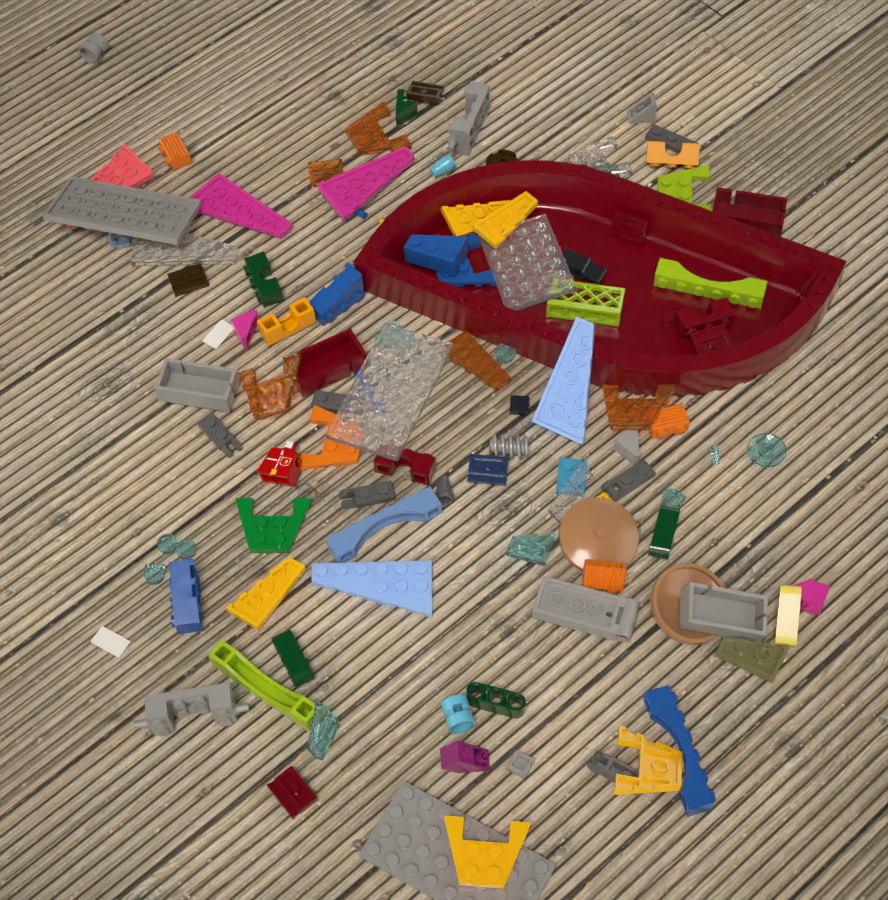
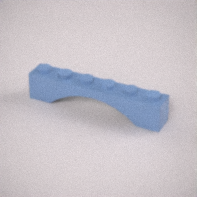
(418, 507)

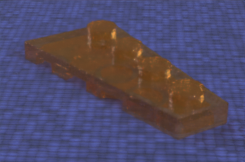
(476, 360)

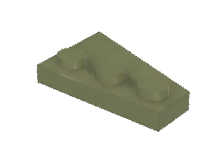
(757, 658)

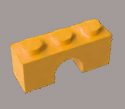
(688, 155)
(299, 317)

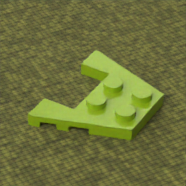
(680, 183)

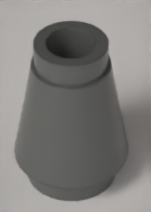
(444, 490)

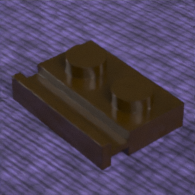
(425, 92)
(188, 280)

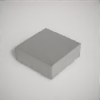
(520, 764)

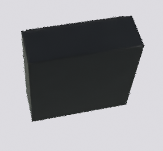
(519, 405)

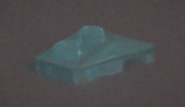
(531, 548)
(322, 731)

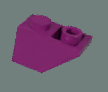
(464, 758)

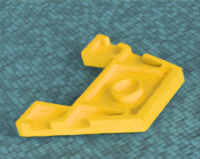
(657, 767)
(482, 861)

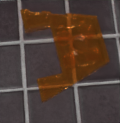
(368, 135)
(272, 395)
(635, 412)

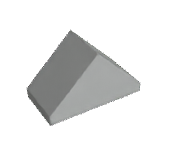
(643, 111)
(628, 446)

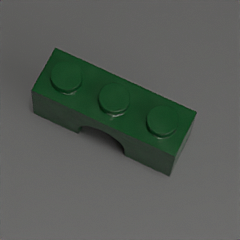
(267, 290)

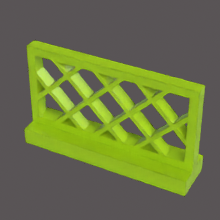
(585, 309)

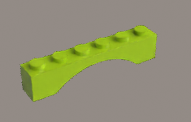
(743, 292)
(239, 669)

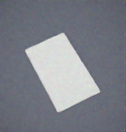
(218, 334)
(110, 641)

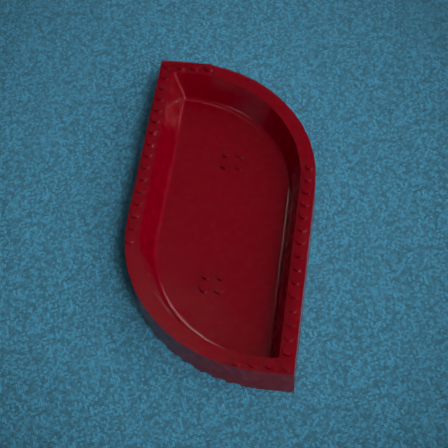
(646, 344)

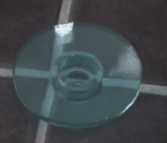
(766, 443)

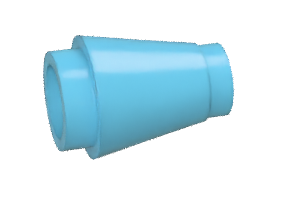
(443, 166)

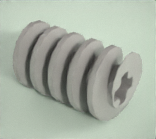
(509, 446)

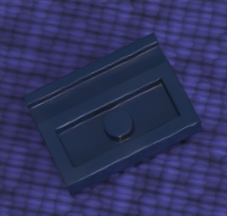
(488, 469)

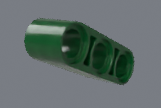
(664, 532)
(292, 658)
(488, 693)

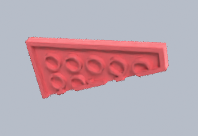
(124, 170)

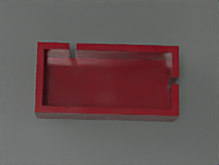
(754, 209)
(329, 362)

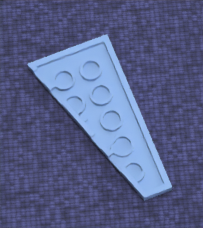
(567, 392)
(388, 583)

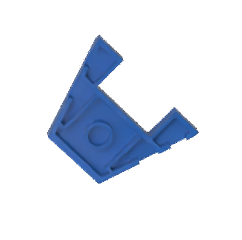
(465, 274)

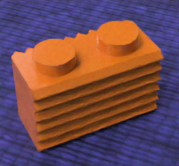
(174, 150)
(671, 420)
(604, 575)

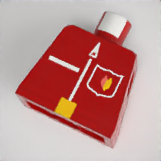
(281, 465)

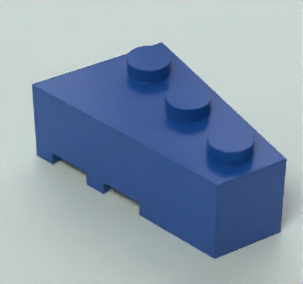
(437, 252)
(338, 296)

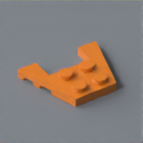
(332, 452)

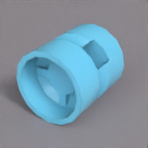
(458, 715)

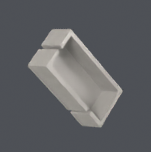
(201, 387)
(723, 611)

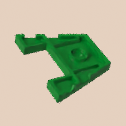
(271, 533)

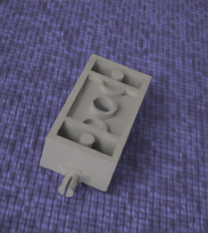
(463, 131)
(164, 706)

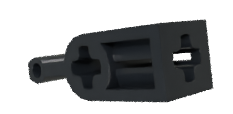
(583, 267)

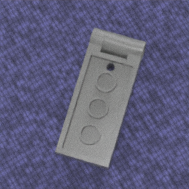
(585, 609)

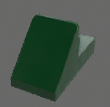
(404, 108)

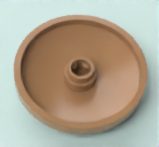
(598, 531)
(666, 600)

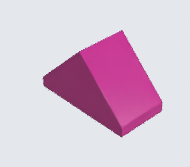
(245, 326)

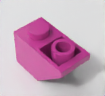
(813, 596)

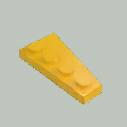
(503, 221)

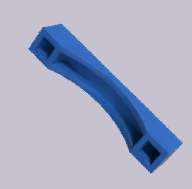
(663, 710)

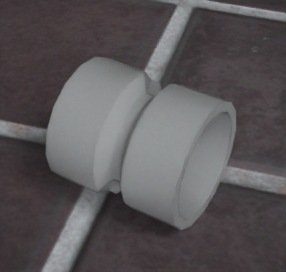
(93, 47)

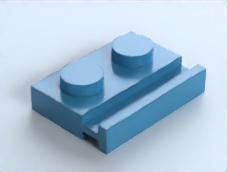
(565, 469)

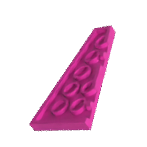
(357, 186)
(232, 204)

